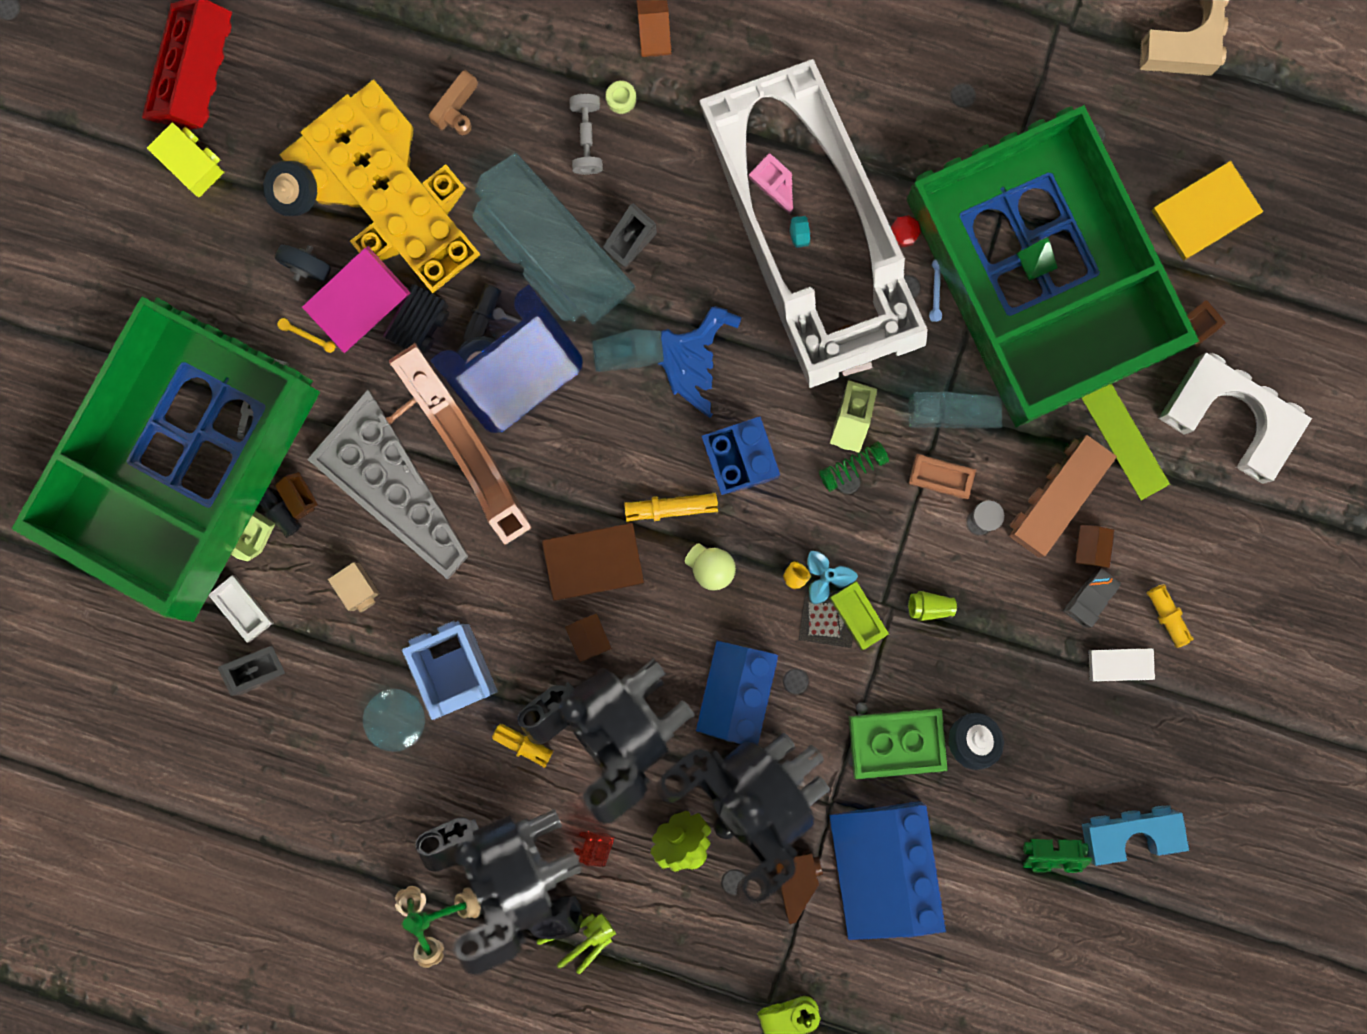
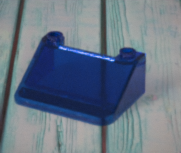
(515, 369)

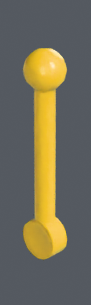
(285, 325)

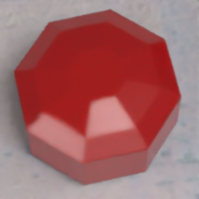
(906, 230)

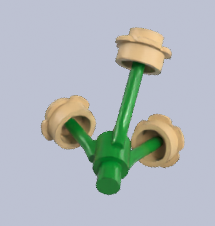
(410, 904)

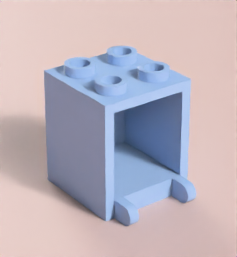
(453, 678)

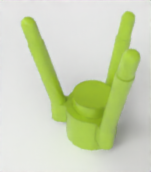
(598, 933)

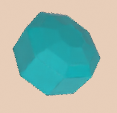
(799, 231)

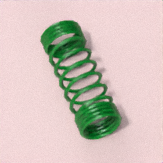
(876, 449)

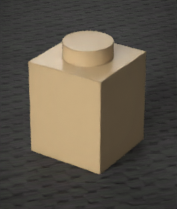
(354, 587)

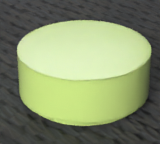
(621, 97)

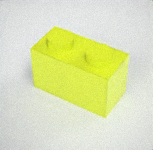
(185, 159)

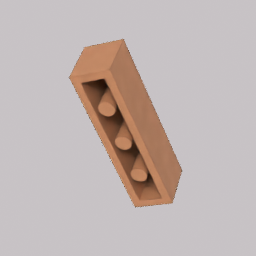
(1061, 496)

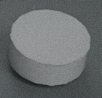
(988, 516)

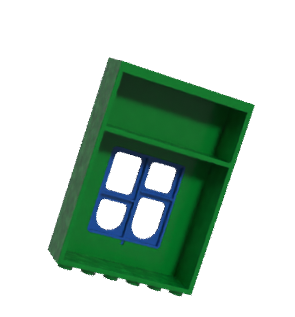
(1072, 334)
(127, 520)

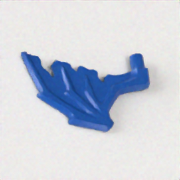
(688, 359)

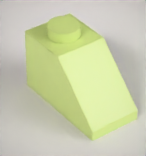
(853, 416)

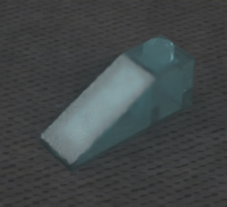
(954, 410)

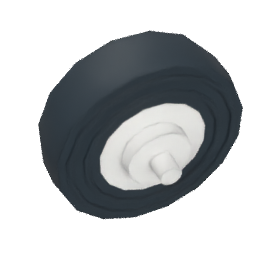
(976, 741)

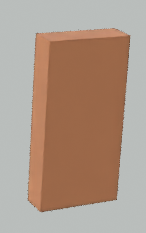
(942, 476)

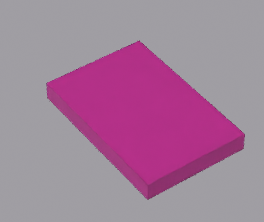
(356, 299)

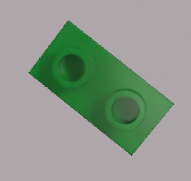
(1044, 858)

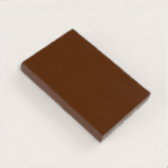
(593, 562)

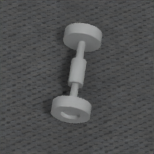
(586, 103)

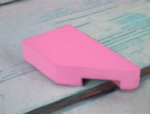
(774, 181)

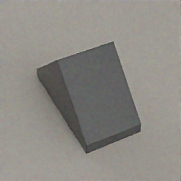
(630, 235)
(251, 671)

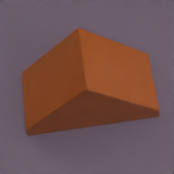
(654, 27)

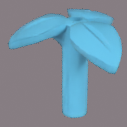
(840, 576)

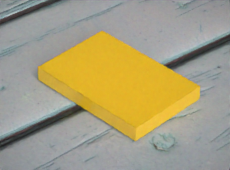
(1207, 210)

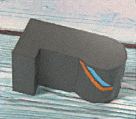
(1092, 598)

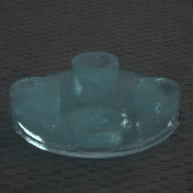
(394, 720)

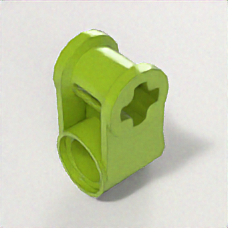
(787, 1018)

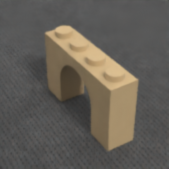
(1191, 51)

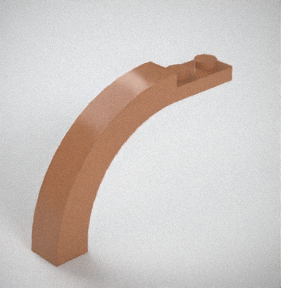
(464, 443)

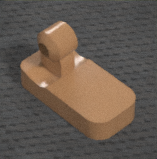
(447, 108)

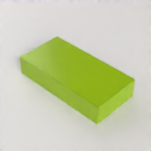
(859, 616)

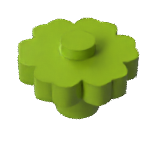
(681, 842)

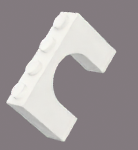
(1277, 422)

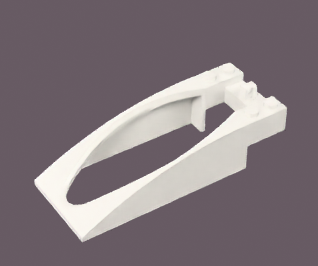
(899, 322)

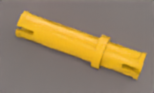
(670, 507)

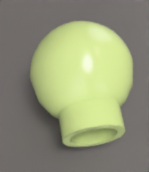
(711, 566)

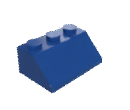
(737, 693)

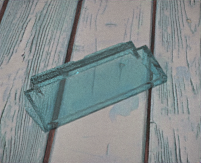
(548, 242)

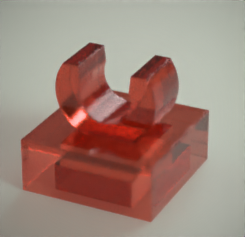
(595, 849)

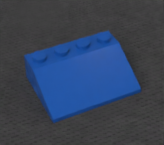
(887, 872)

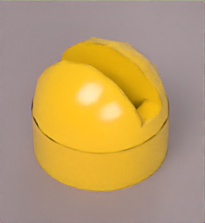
(796, 575)

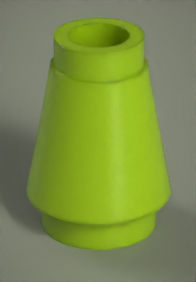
(931, 606)

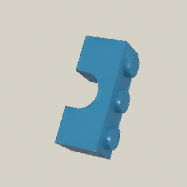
(1108, 836)

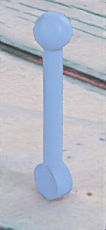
(936, 314)

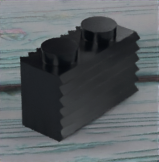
(417, 320)

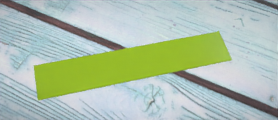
(1126, 441)

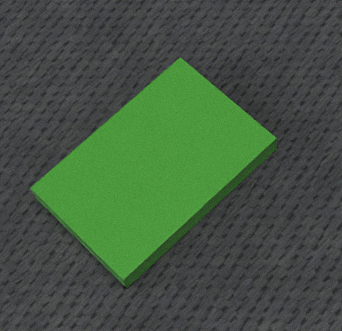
(897, 743)

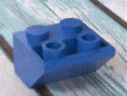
(741, 456)

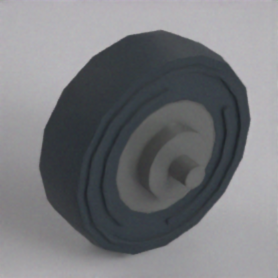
(302, 263)

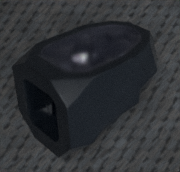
(564, 922)

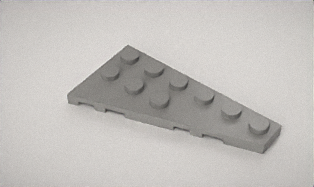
(380, 476)

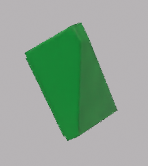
(1037, 259)

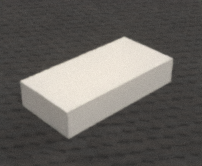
(241, 608)
(1121, 664)

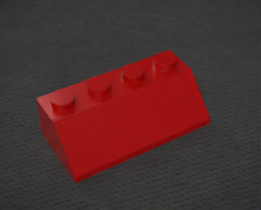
(188, 64)

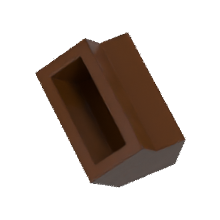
(292, 498)
(1094, 546)
(588, 637)

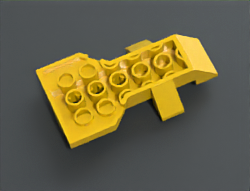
(407, 215)

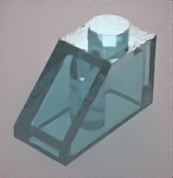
(628, 350)

